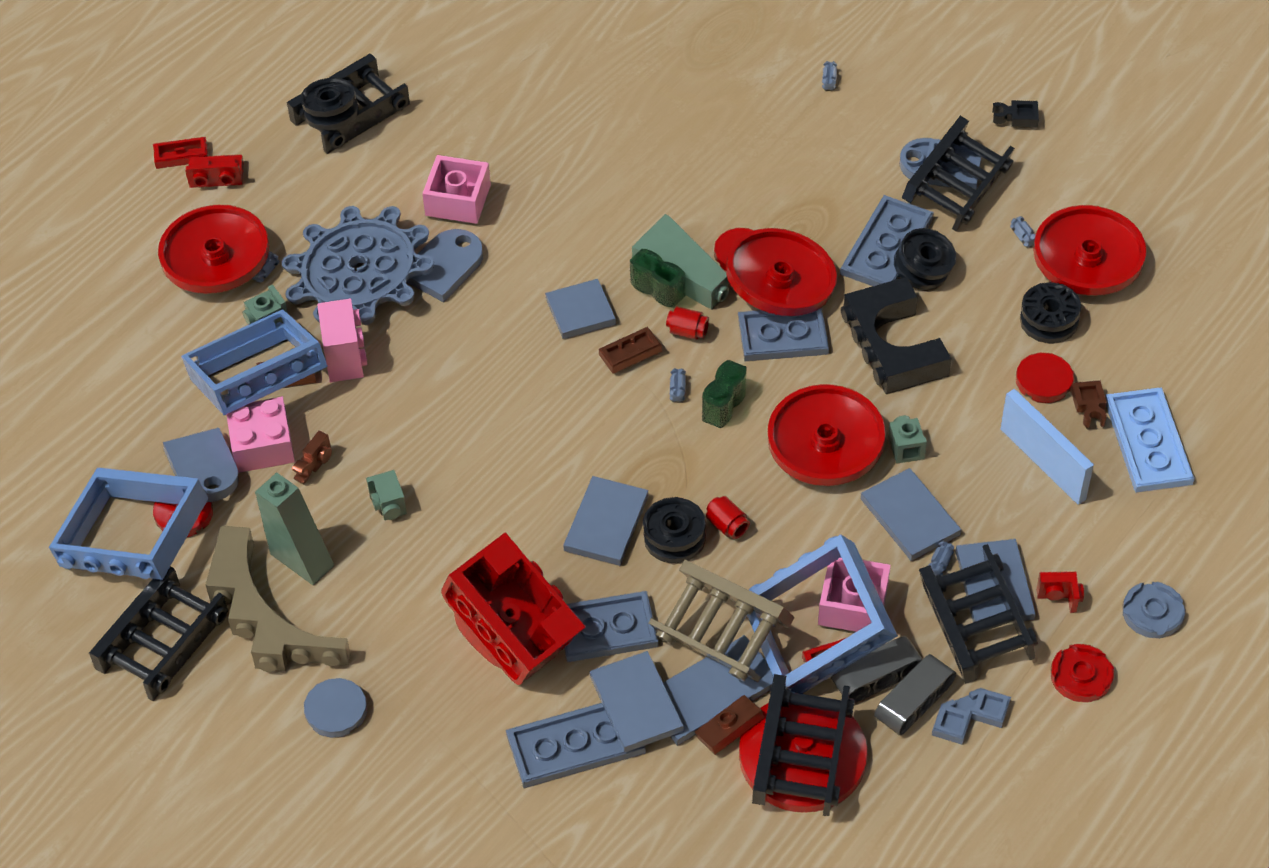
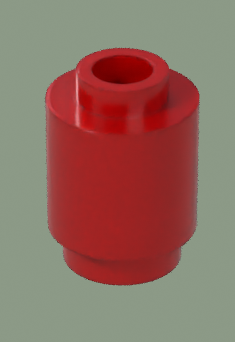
(687, 323)
(727, 517)

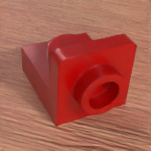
(1060, 585)

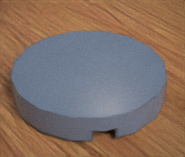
(1153, 610)
(335, 707)

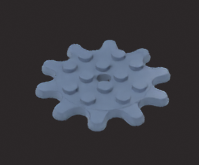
(376, 242)

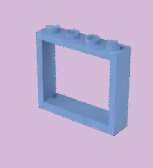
(263, 378)
(130, 485)
(849, 649)

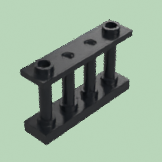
(372, 113)
(945, 152)
(148, 608)
(958, 634)
(771, 754)

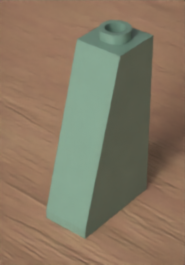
(703, 276)
(291, 529)

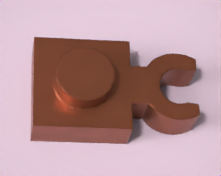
(1090, 399)
(314, 455)

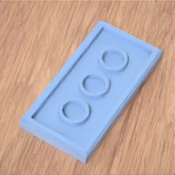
(1148, 440)
(1046, 446)

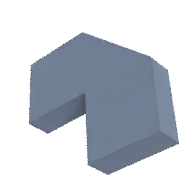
(978, 705)

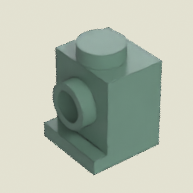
(264, 305)
(905, 434)
(387, 495)

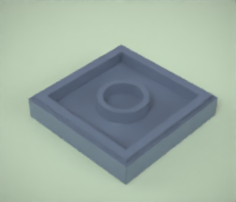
(580, 308)

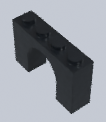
(893, 365)

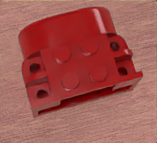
(510, 609)

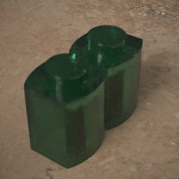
(657, 278)
(724, 393)

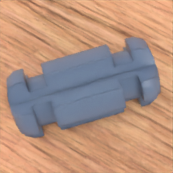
(829, 75)
(1023, 231)
(267, 268)
(677, 385)
(941, 557)

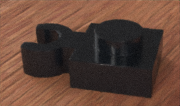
(1019, 113)

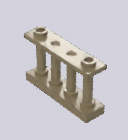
(745, 604)

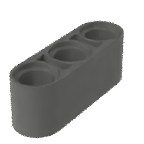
(878, 669)
(915, 694)

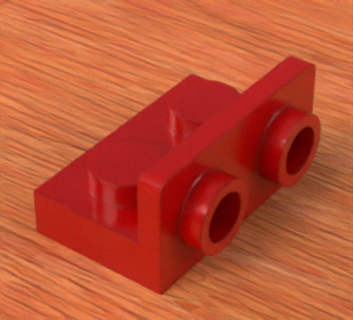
(215, 171)

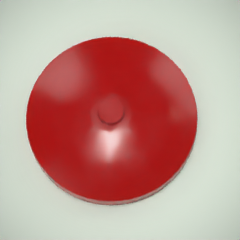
(213, 249)
(1089, 249)
(781, 272)
(826, 435)
(850, 764)

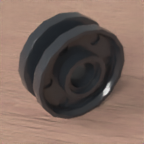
(329, 103)
(925, 258)
(1050, 312)
(674, 530)

